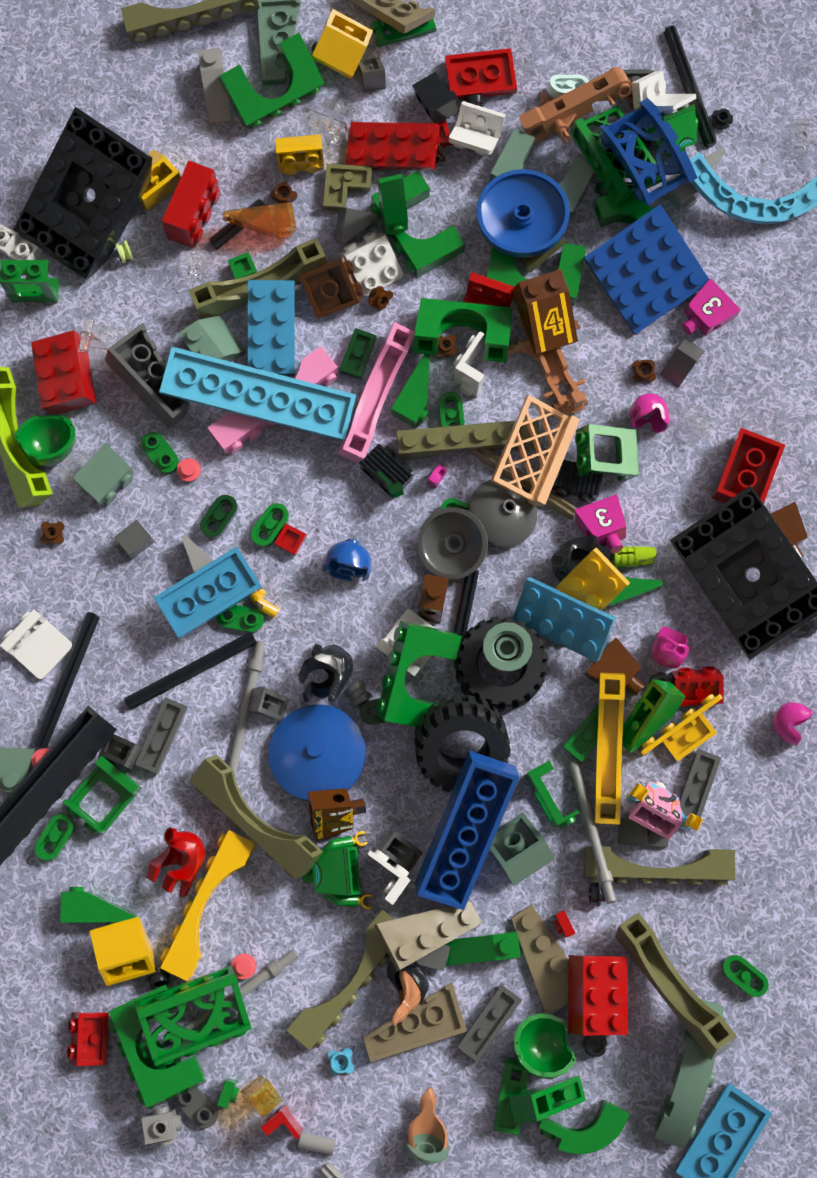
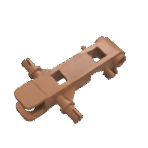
(559, 113)
(555, 371)

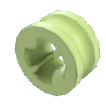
(124, 251)

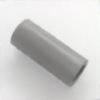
(316, 1143)

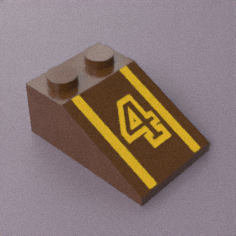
(546, 311)

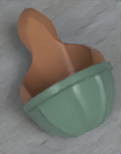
(427, 1133)

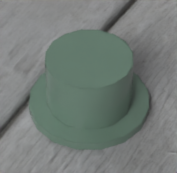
(507, 647)

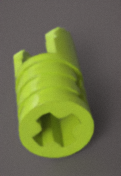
(634, 556)

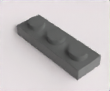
(161, 735)
(699, 782)
(489, 1023)

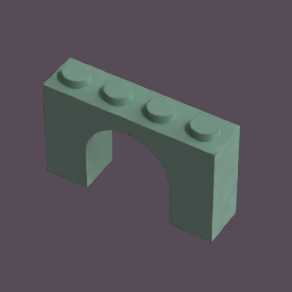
(516, 153)

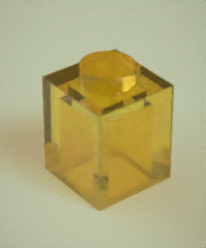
(261, 1096)

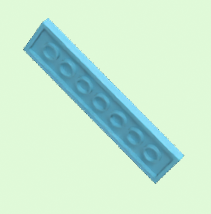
(257, 394)

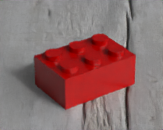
(191, 204)
(63, 373)
(749, 463)
(597, 995)

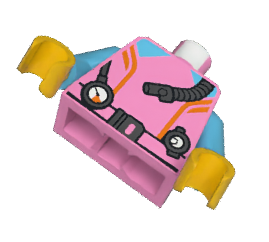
(659, 810)

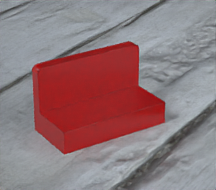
(281, 1116)

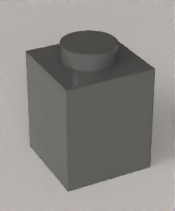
(133, 540)

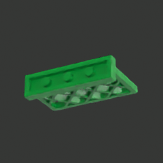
(599, 158)

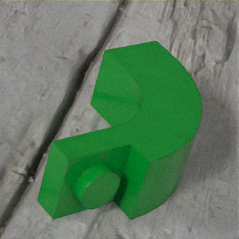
(628, 212)
(591, 1138)

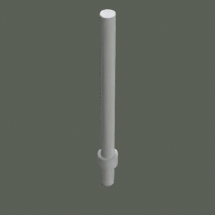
(255, 666)
(604, 876)
(274, 969)

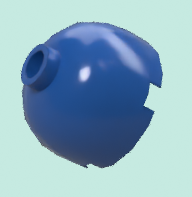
(347, 560)

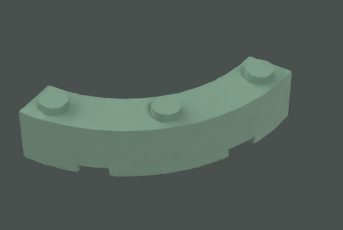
(690, 1080)

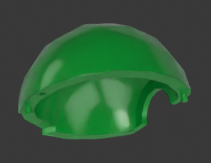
(46, 439)
(543, 1046)

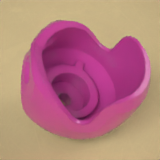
(650, 405)
(669, 648)
(786, 717)

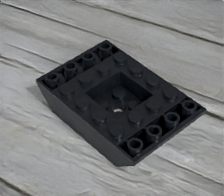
(58, 211)
(721, 553)

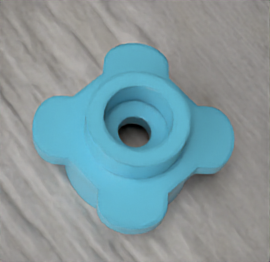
(347, 1065)

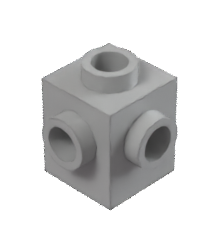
(154, 1132)

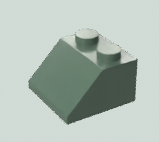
(212, 339)
(104, 475)
(520, 849)

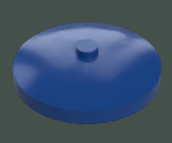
(523, 213)
(316, 751)

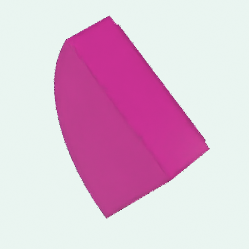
(437, 475)

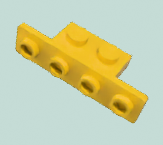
(686, 735)

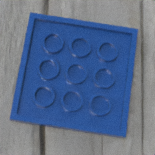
(646, 269)

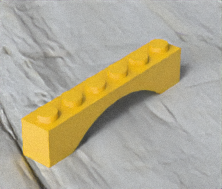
(609, 748)
(185, 951)

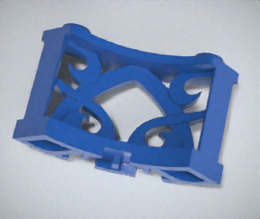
(648, 117)

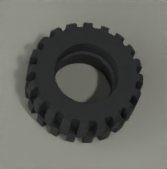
(505, 697)
(453, 717)

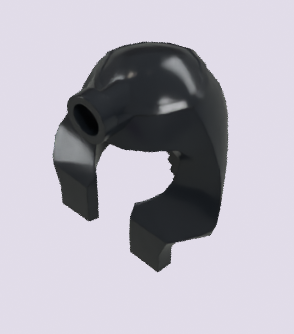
(573, 552)
(336, 663)

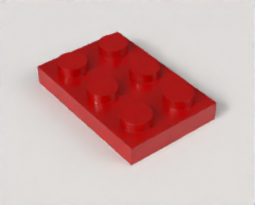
(481, 73)

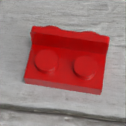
(488, 291)
(698, 684)
(88, 1038)

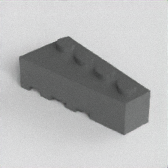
(142, 369)

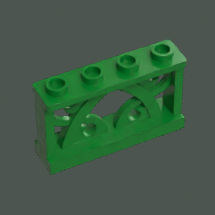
(159, 1003)

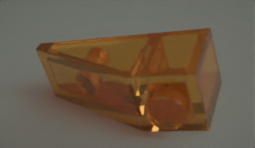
(267, 220)

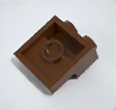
(331, 287)

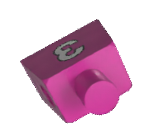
(709, 310)
(605, 521)

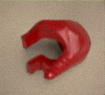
(183, 850)

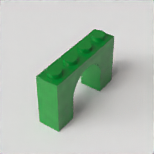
(302, 79)
(428, 253)
(571, 263)
(439, 315)
(410, 644)
(154, 1085)

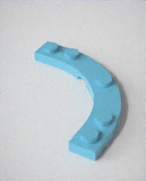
(749, 208)

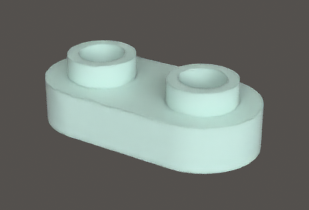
(562, 84)

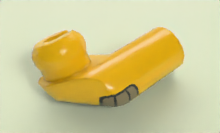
(263, 605)

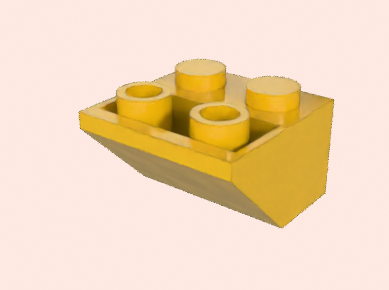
(341, 44)
(299, 154)
(163, 181)
(122, 951)

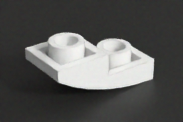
(17, 247)

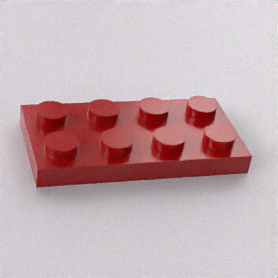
(393, 145)

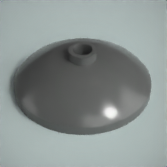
(503, 526)
(437, 539)

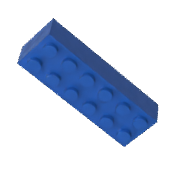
(466, 830)

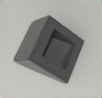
(436, 959)

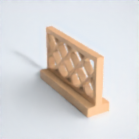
(549, 463)

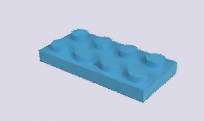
(271, 326)
(208, 592)
(564, 619)
(724, 1136)

